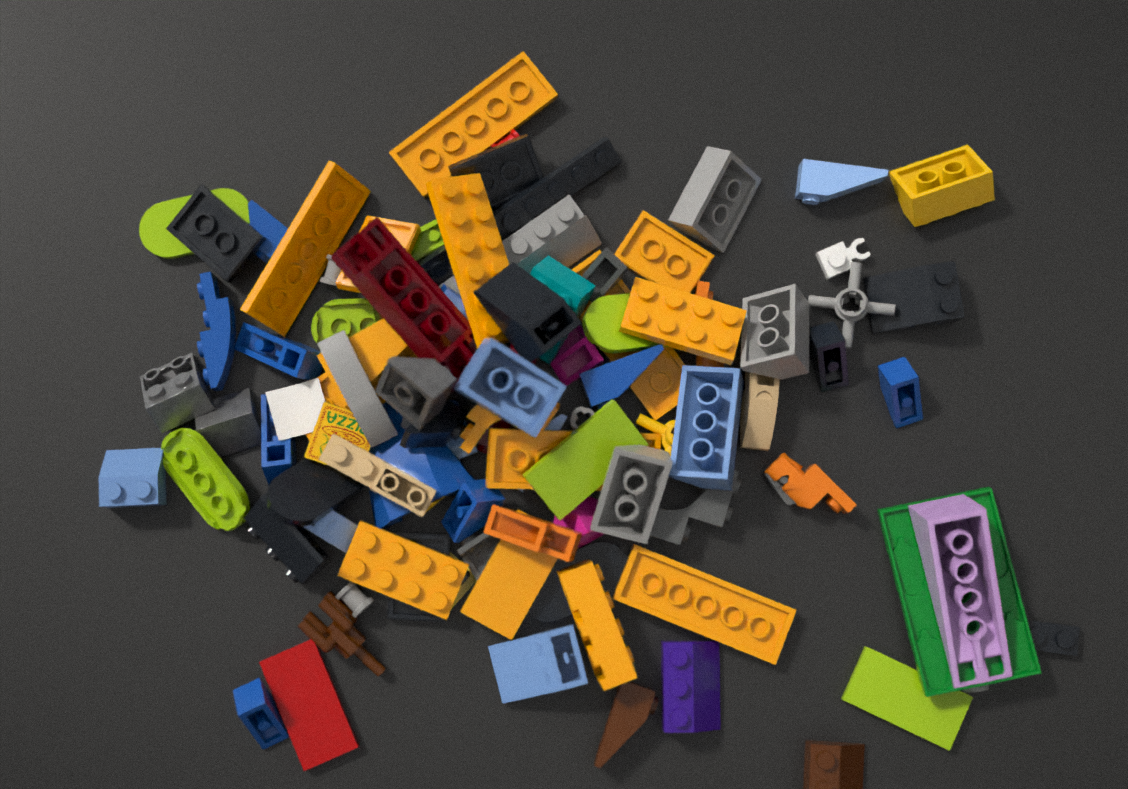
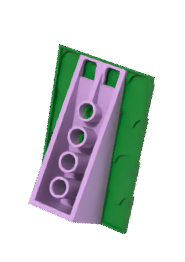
(958, 592)

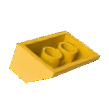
(943, 185)

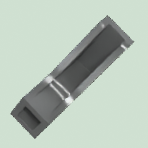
(709, 508)

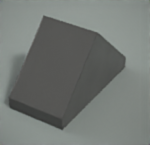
(605, 273)

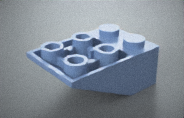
(538, 664)

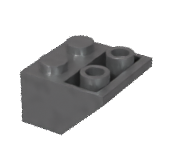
(176, 393)

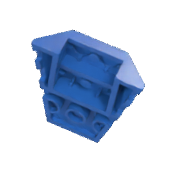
(431, 465)

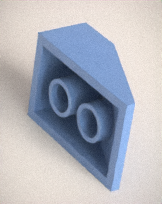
(509, 387)

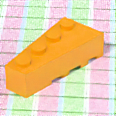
(596, 624)

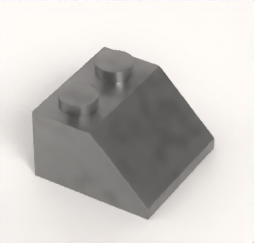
(415, 388)

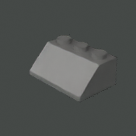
(715, 198)
(776, 333)
(632, 492)

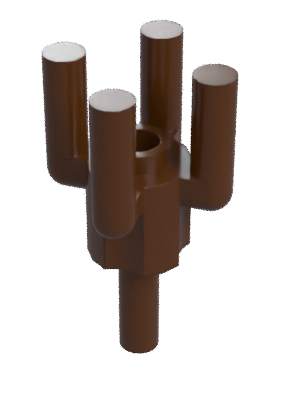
(340, 633)

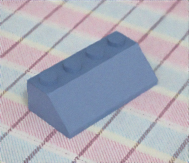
(707, 426)

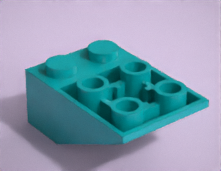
(569, 286)

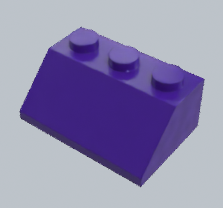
(690, 686)

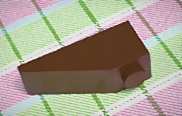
(627, 714)

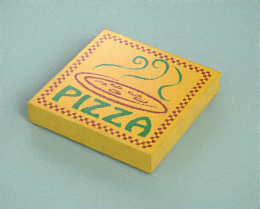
(336, 421)

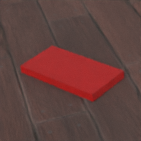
(309, 704)

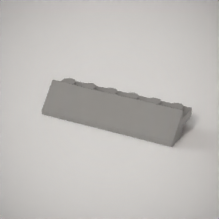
(558, 232)

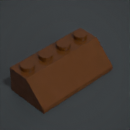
(833, 765)

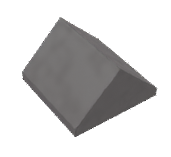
(232, 424)

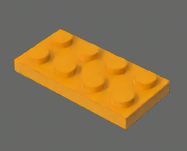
(683, 321)
(403, 569)

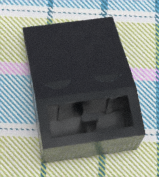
(526, 311)

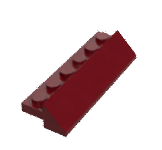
(407, 297)

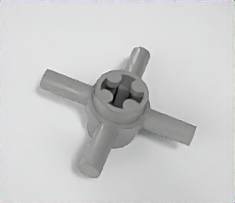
(850, 317)

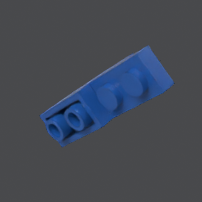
(219, 342)

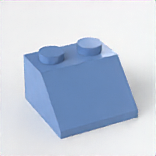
(132, 478)

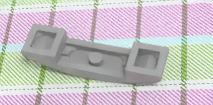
(357, 388)

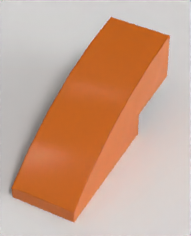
(533, 533)

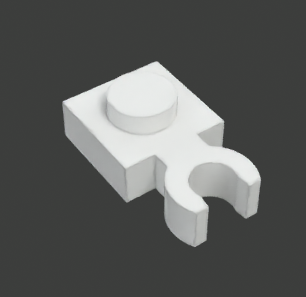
(838, 259)

